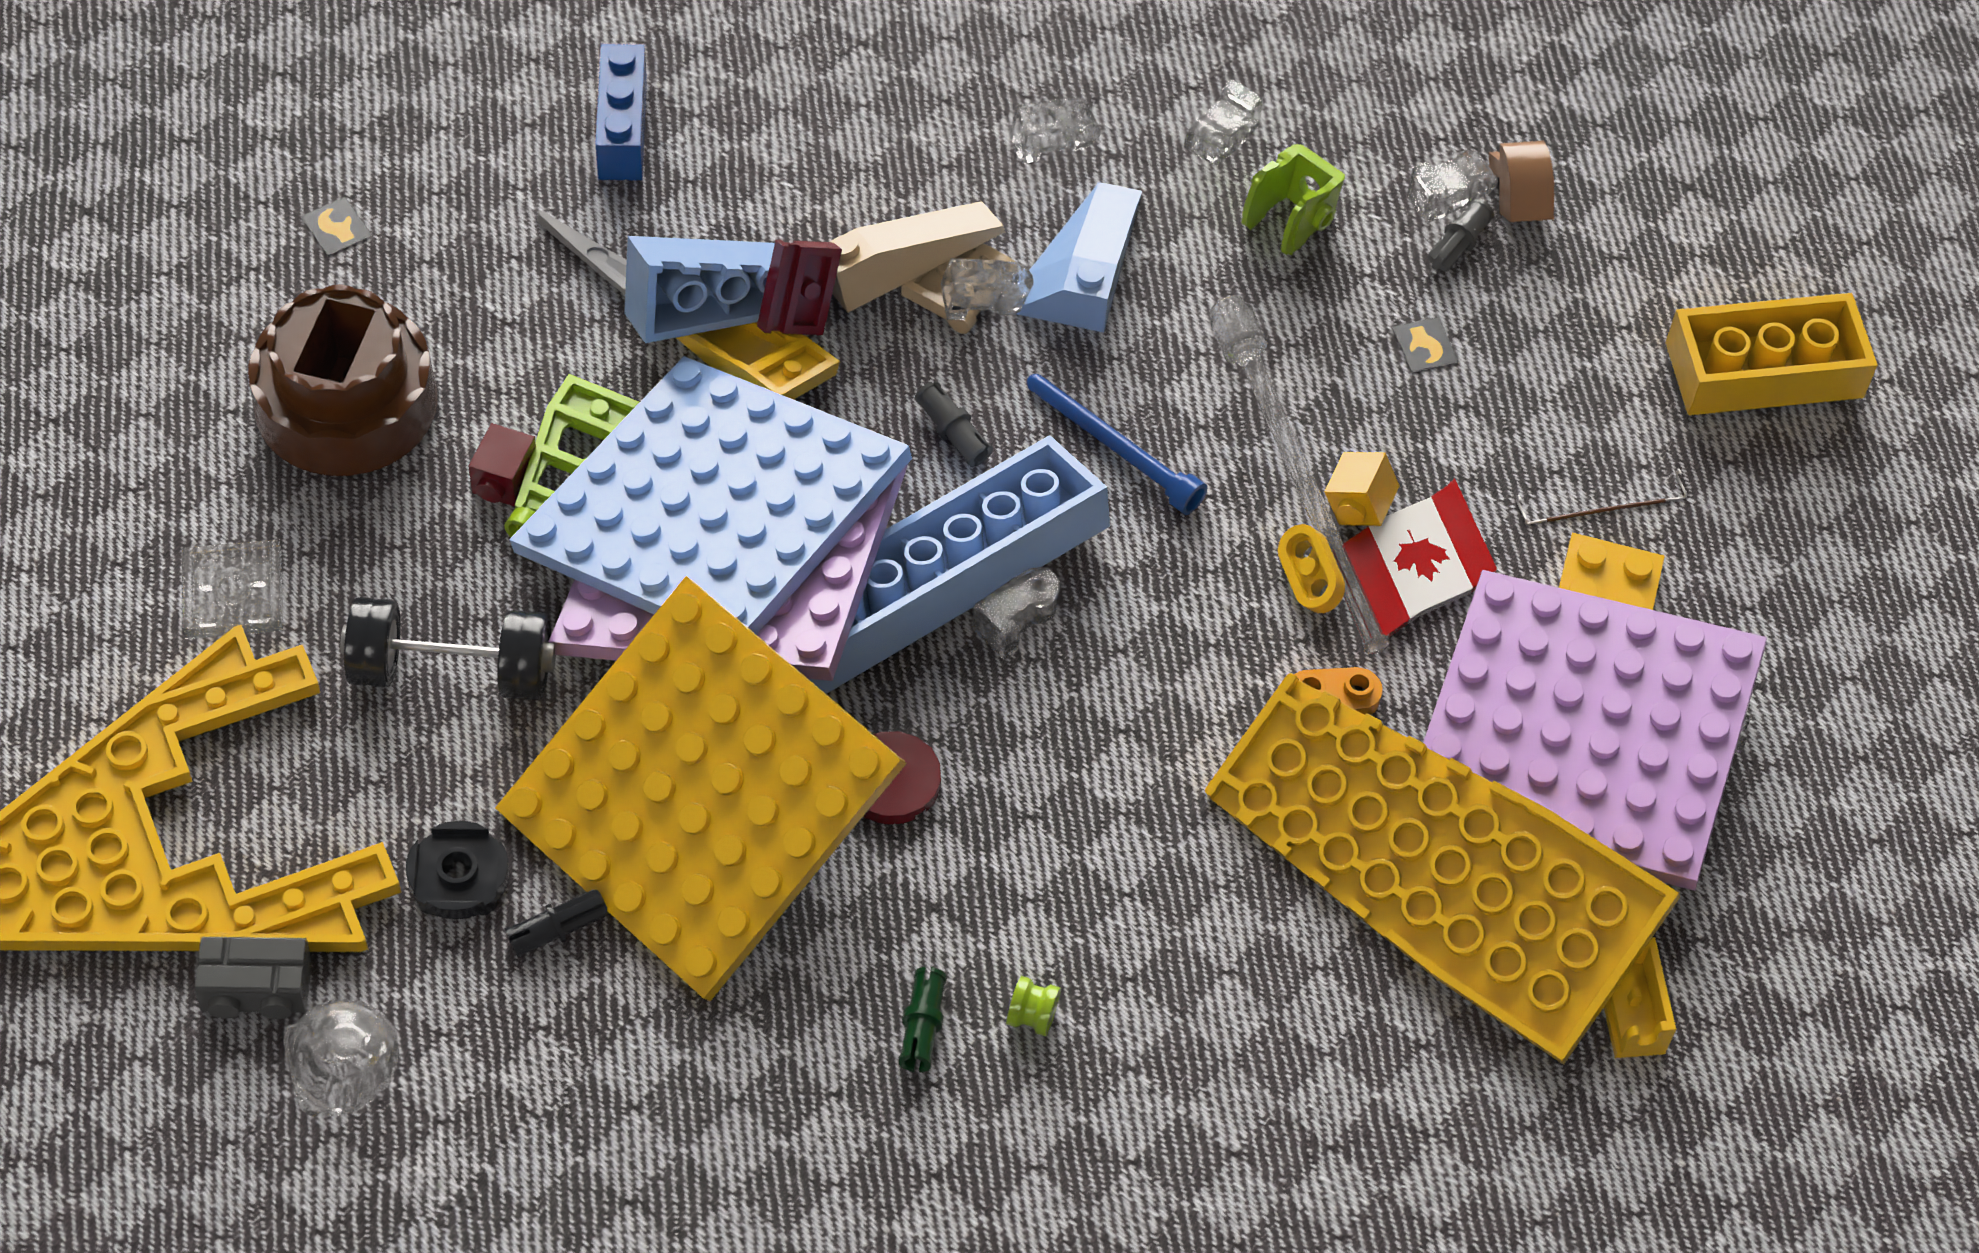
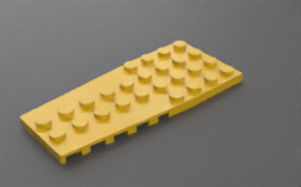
(1445, 863)

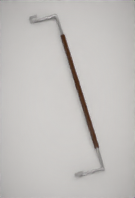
(1605, 509)

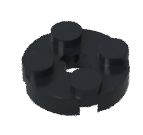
(464, 896)

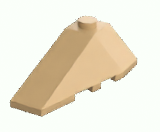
(902, 249)

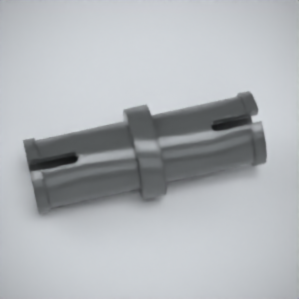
(953, 423)

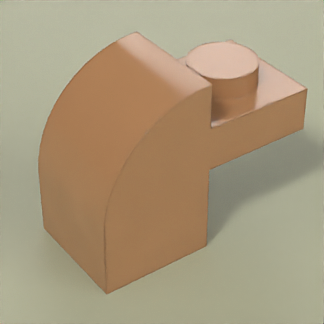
(1525, 181)

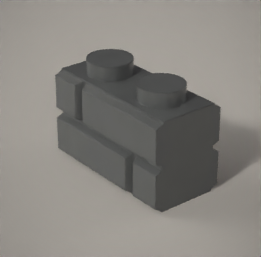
(253, 976)

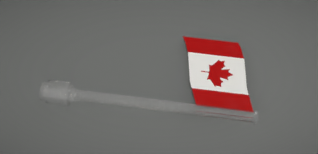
(1389, 570)

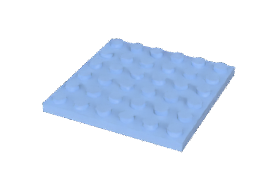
(714, 489)

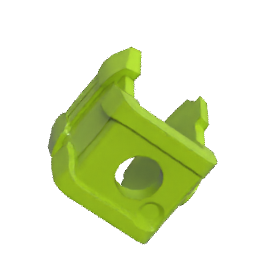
(1288, 180)

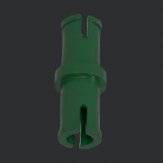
(922, 1019)

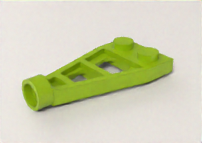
(577, 406)

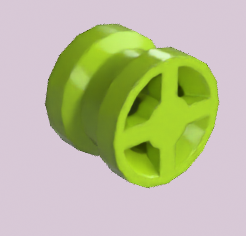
(1033, 1006)

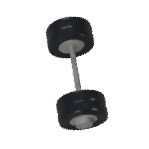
(373, 646)

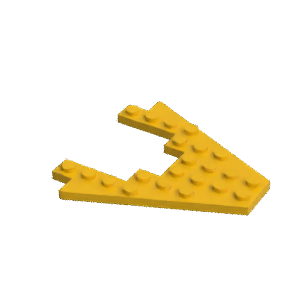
(88, 861)

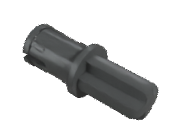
(1460, 235)

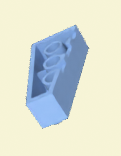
(693, 285)

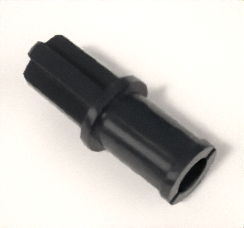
(556, 922)

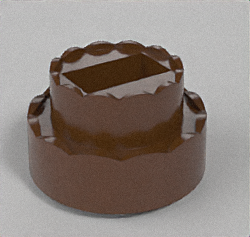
(342, 382)

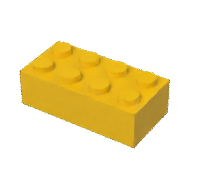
(1770, 353)

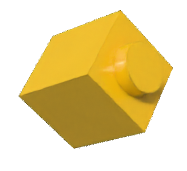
(1362, 488)

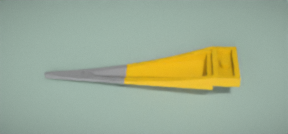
(773, 361)

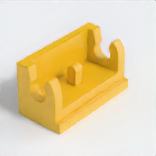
(1640, 1009)

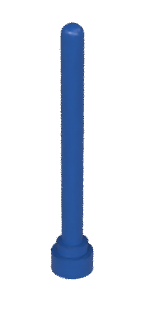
(1183, 490)

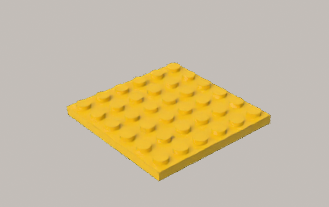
(699, 787)

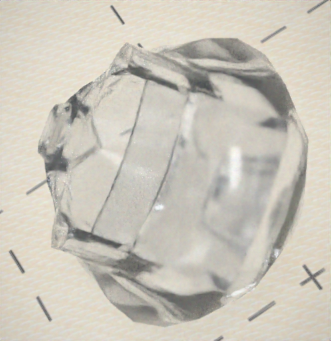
(340, 1056)

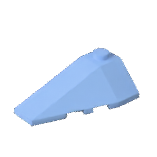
(1084, 261)

